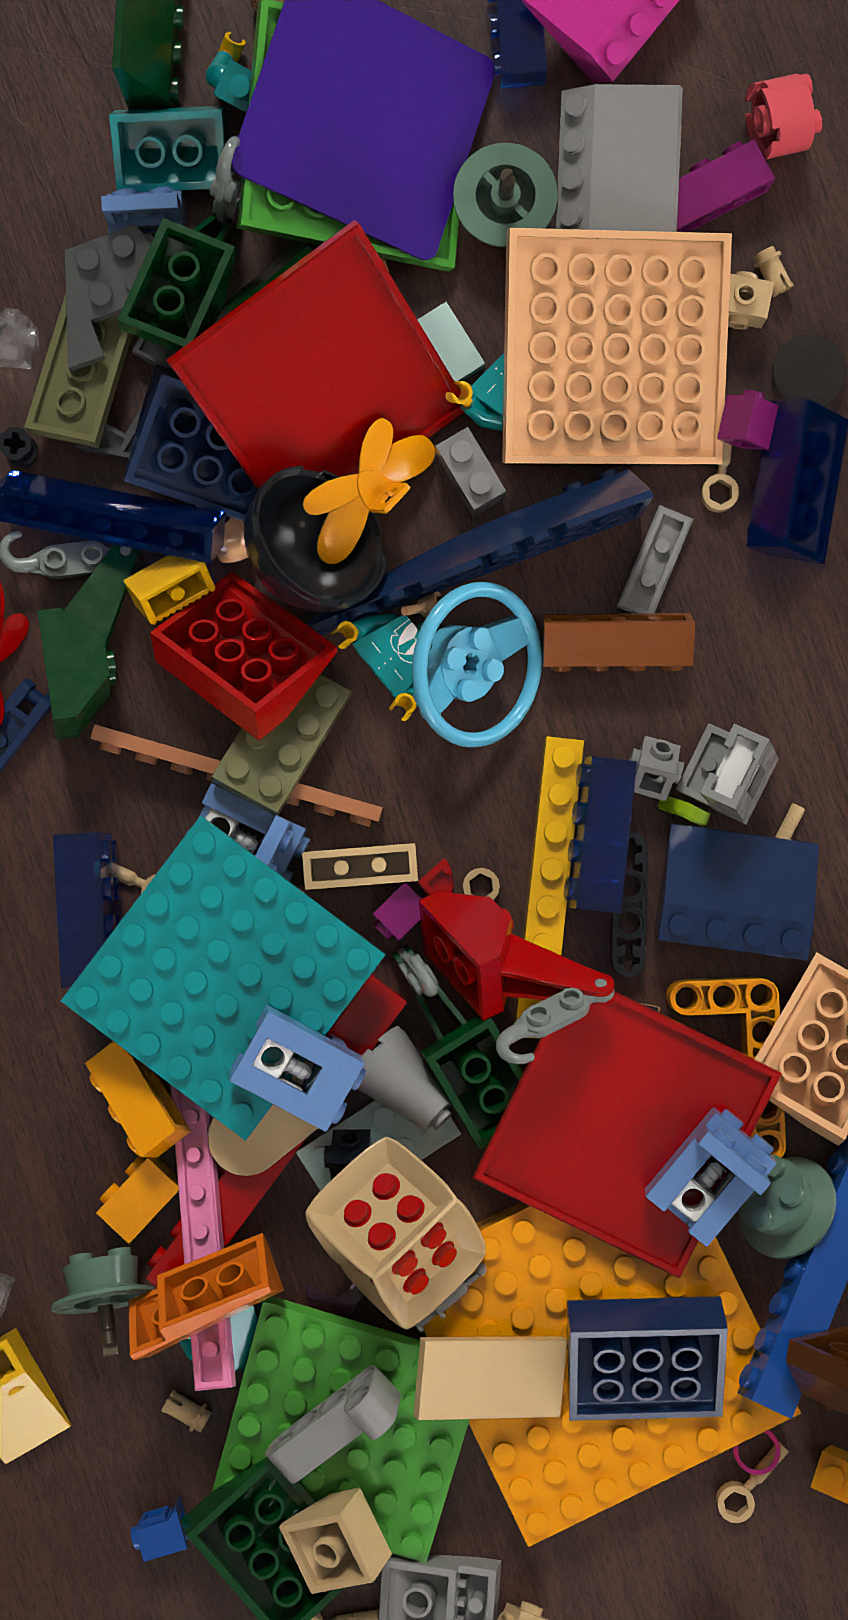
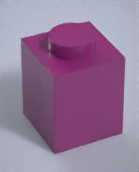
(748, 420)
(398, 912)

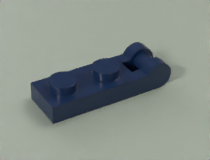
(18, 725)

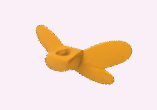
(353, 496)

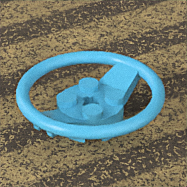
(470, 659)

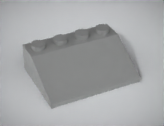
(619, 157)

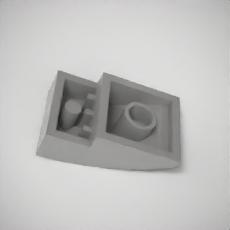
(440, 1588)

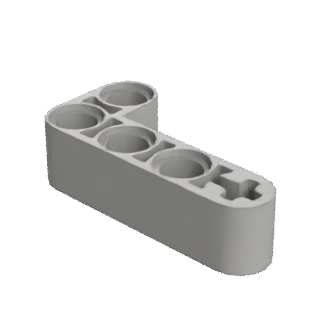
(361, 1405)

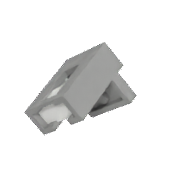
(729, 771)

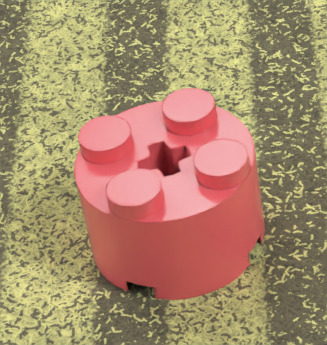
(782, 115)

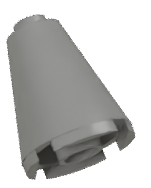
(404, 1082)

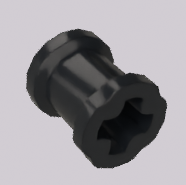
(24, 456)

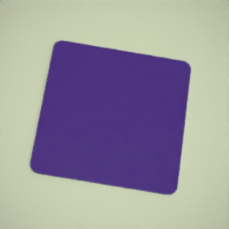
(364, 118)

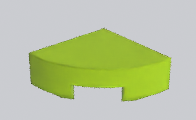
(685, 810)

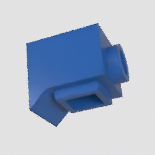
(160, 1532)

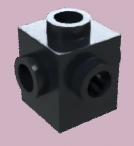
(345, 1147)

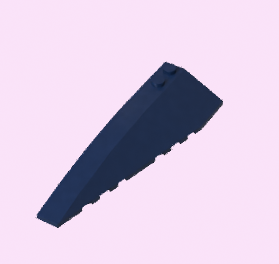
(504, 542)

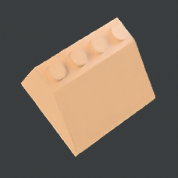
(812, 1051)

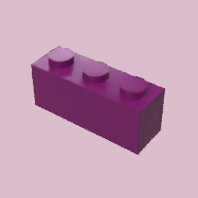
(722, 185)

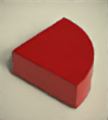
(438, 879)

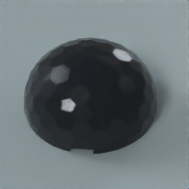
(284, 547)

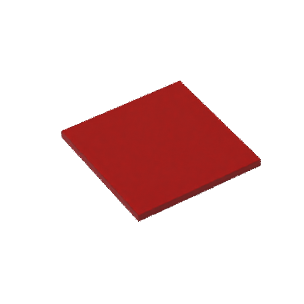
(316, 364)
(608, 1113)

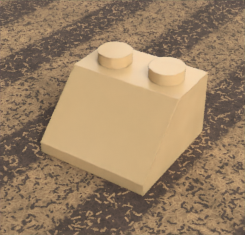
(337, 1542)

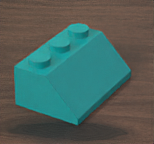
(167, 147)

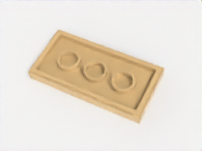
(489, 1377)

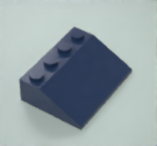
(183, 453)
(738, 891)
(646, 1358)

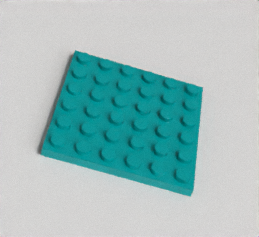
(202, 961)

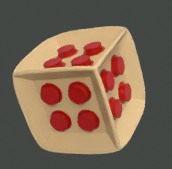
(397, 1231)

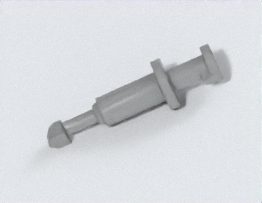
(455, 1296)

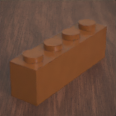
(618, 640)

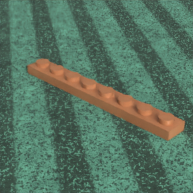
(185, 761)

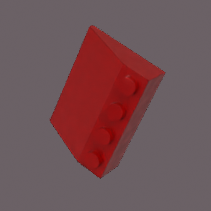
(242, 654)

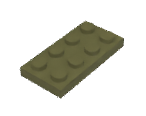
(77, 402)
(271, 768)

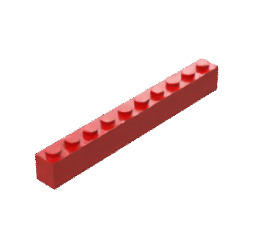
(360, 1027)

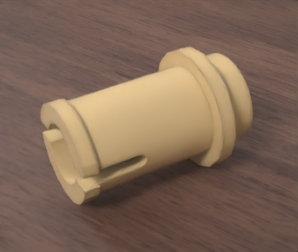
(773, 270)
(187, 1411)

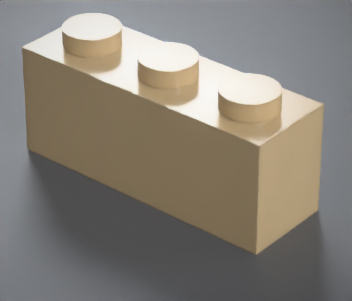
(360, 866)

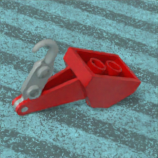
(486, 963)

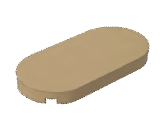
(268, 1142)

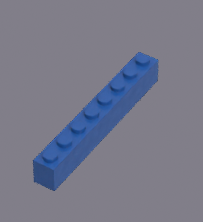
(802, 1305)

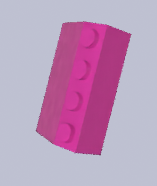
(600, 33)

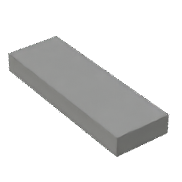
(655, 561)

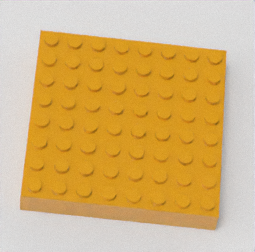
(566, 1469)

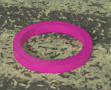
(765, 1470)

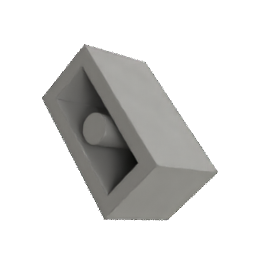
(470, 472)

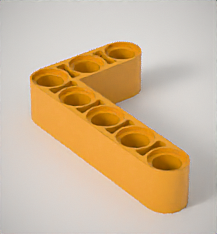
(750, 1014)

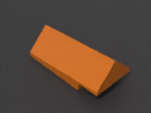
(201, 1295)

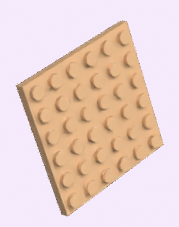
(615, 346)

